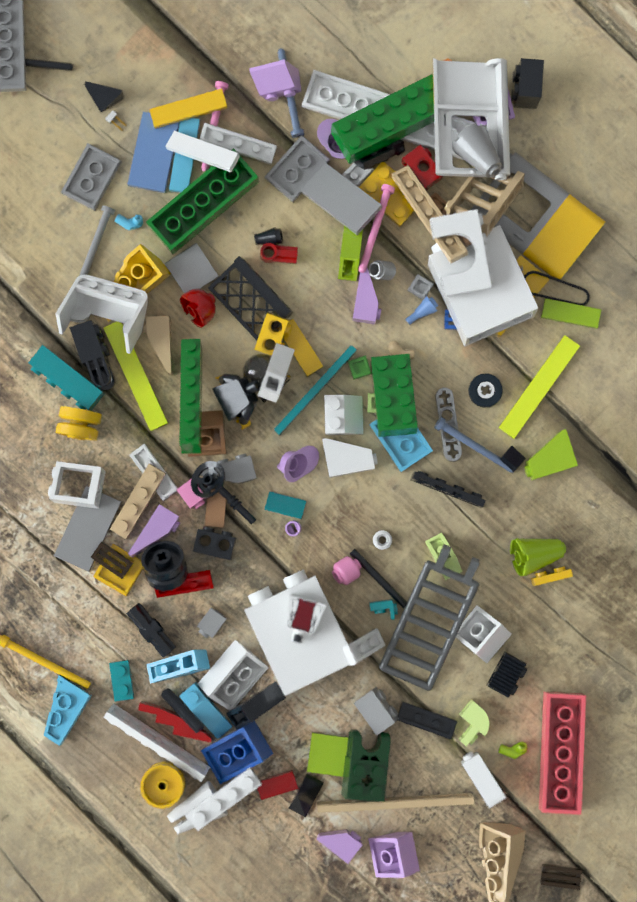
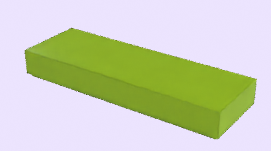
(571, 313)

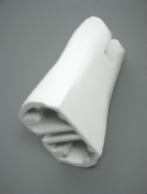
(191, 802)

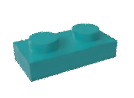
(121, 680)

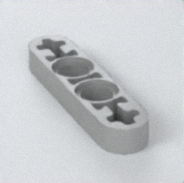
(453, 422)

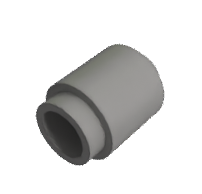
(382, 270)

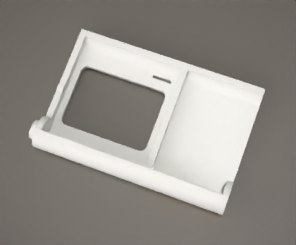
(470, 91)

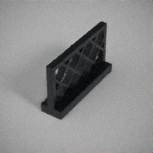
(258, 284)

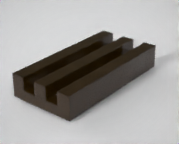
(110, 568)
(577, 879)

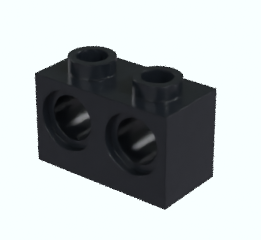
(214, 548)

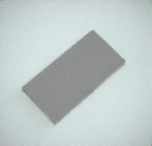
(341, 199)
(86, 531)

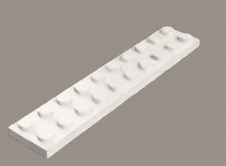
(341, 98)

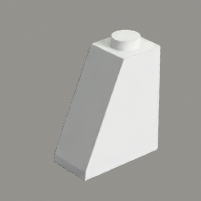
(347, 458)
(482, 779)

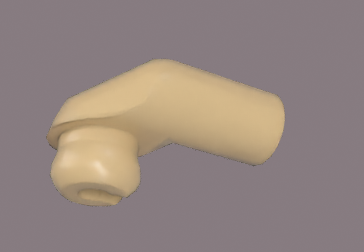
(395, 349)

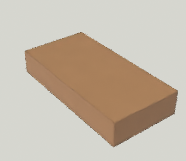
(215, 511)

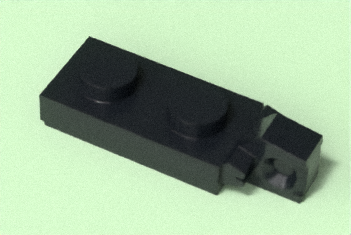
(381, 155)

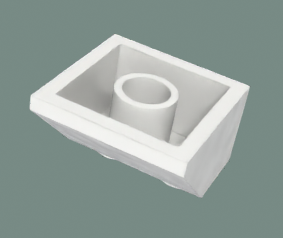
(343, 415)
(482, 634)

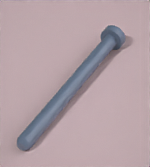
(297, 131)
(440, 424)

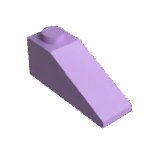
(366, 303)
(157, 528)

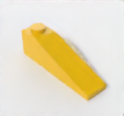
(142, 270)

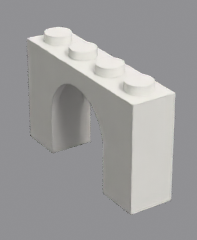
(469, 226)

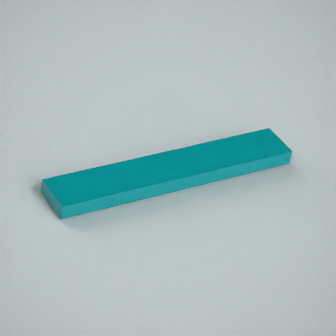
(315, 390)

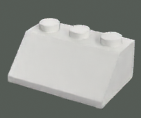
(232, 676)

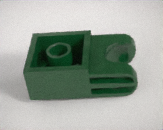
(365, 762)

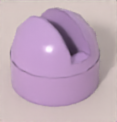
(290, 530)

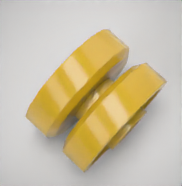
(78, 424)
(159, 796)

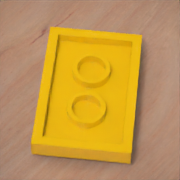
(398, 207)

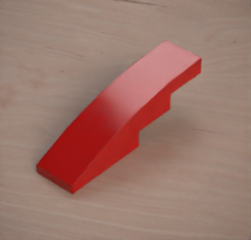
(171, 718)

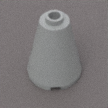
(477, 149)

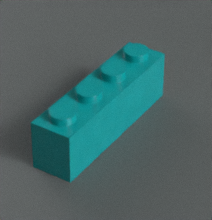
(66, 378)

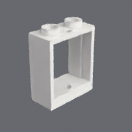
(95, 489)

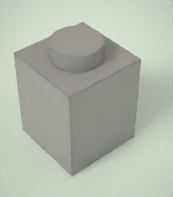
(211, 623)

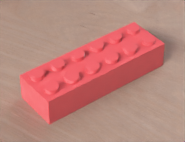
(562, 753)

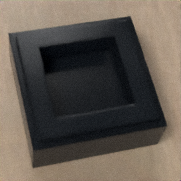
(512, 458)

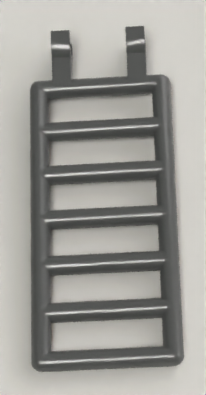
(407, 616)

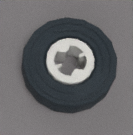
(482, 381)

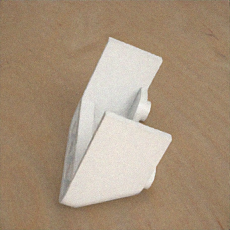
(107, 300)

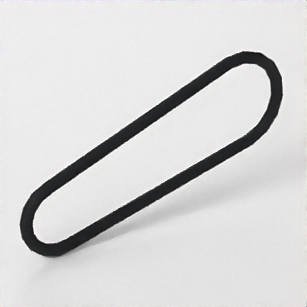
(561, 281)

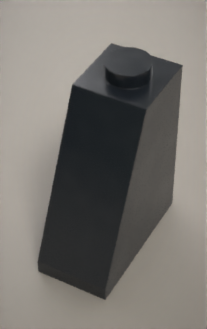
(256, 705)

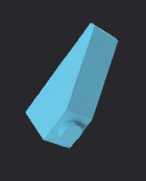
(178, 665)
(205, 710)

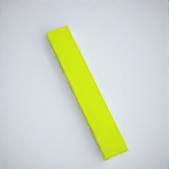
(136, 377)
(539, 386)

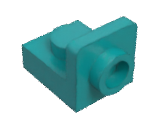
(381, 606)

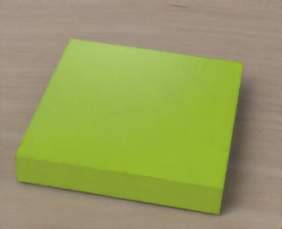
(327, 754)

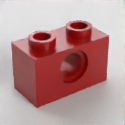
(422, 156)

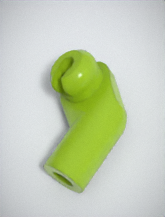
(515, 751)

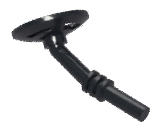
(217, 484)

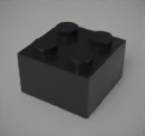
(528, 83)

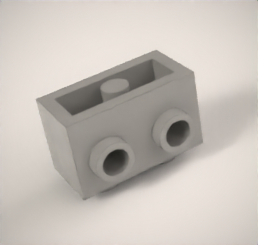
(377, 710)

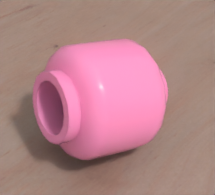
(346, 570)

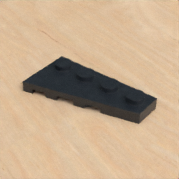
(441, 486)

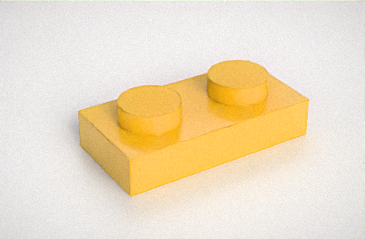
(558, 574)

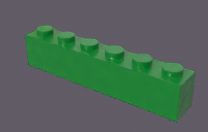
(191, 396)

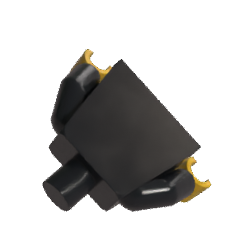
(237, 397)

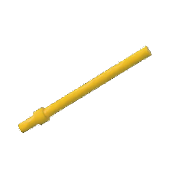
(6, 642)

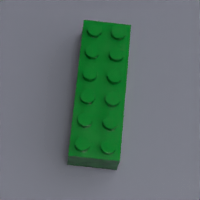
(385, 120)
(201, 204)

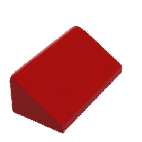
(277, 785)

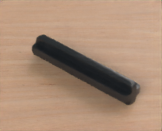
(182, 710)

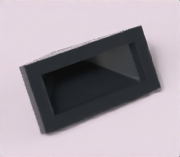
(104, 96)
(306, 795)

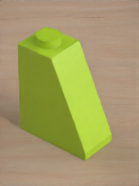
(350, 255)
(552, 457)

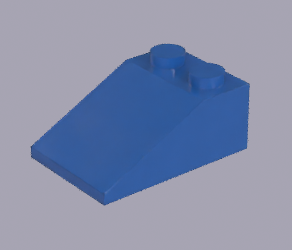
(237, 752)

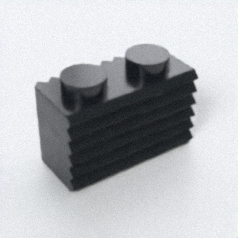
(507, 674)

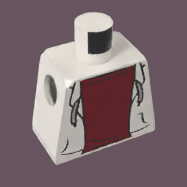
(303, 616)

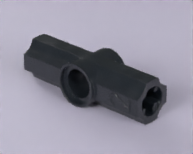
(151, 630)

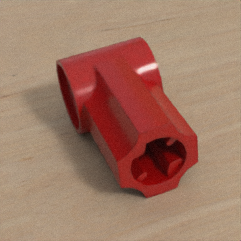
(282, 254)

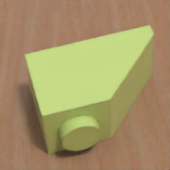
(435, 545)

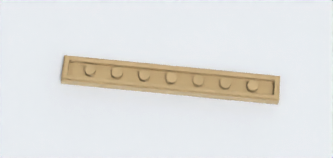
(396, 803)

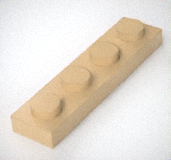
(138, 501)

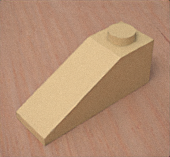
(159, 334)

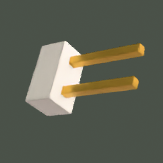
(111, 116)

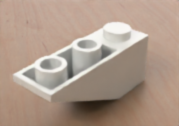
(276, 372)

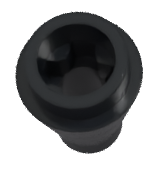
(269, 236)

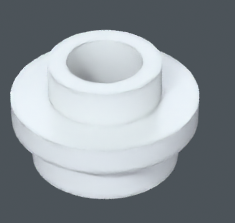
(376, 540)

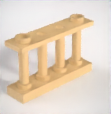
(495, 209)

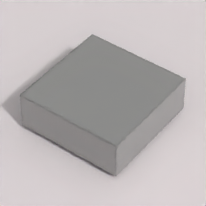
(420, 287)

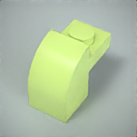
(478, 722)

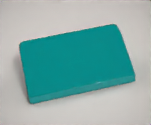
(285, 505)

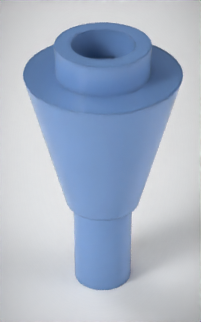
(425, 308)

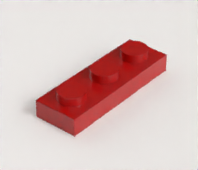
(194, 582)

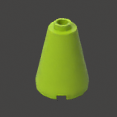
(535, 554)

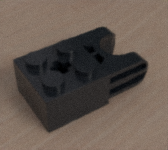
(93, 353)

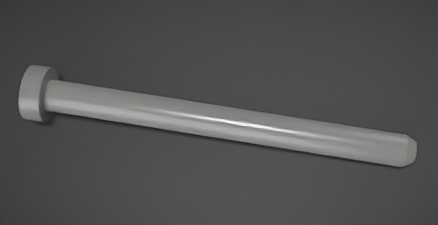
(107, 211)

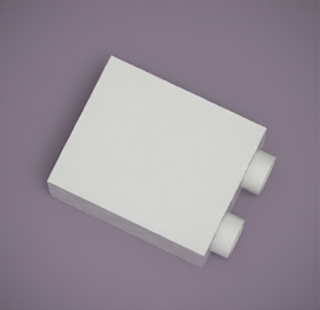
(490, 309)
(295, 662)

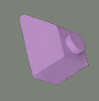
(341, 842)

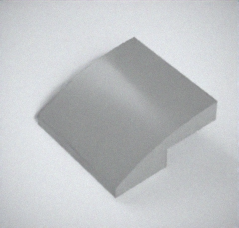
(191, 269)

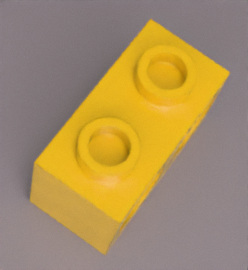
(268, 333)

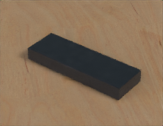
(426, 720)

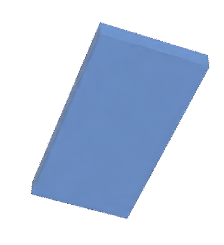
(151, 158)

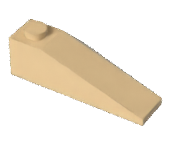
(502, 855)

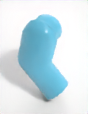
(129, 224)

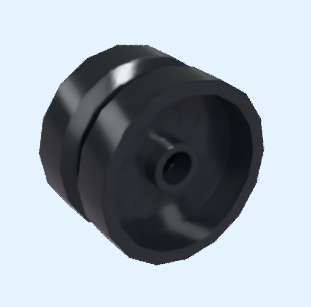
(164, 565)

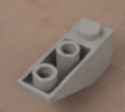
(238, 470)

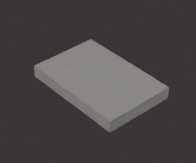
(296, 168)
(91, 177)

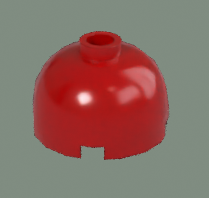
(199, 305)

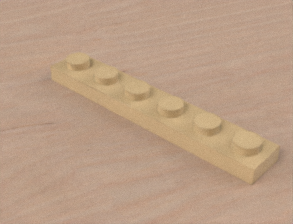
(427, 209)

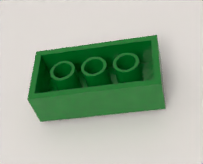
(394, 395)

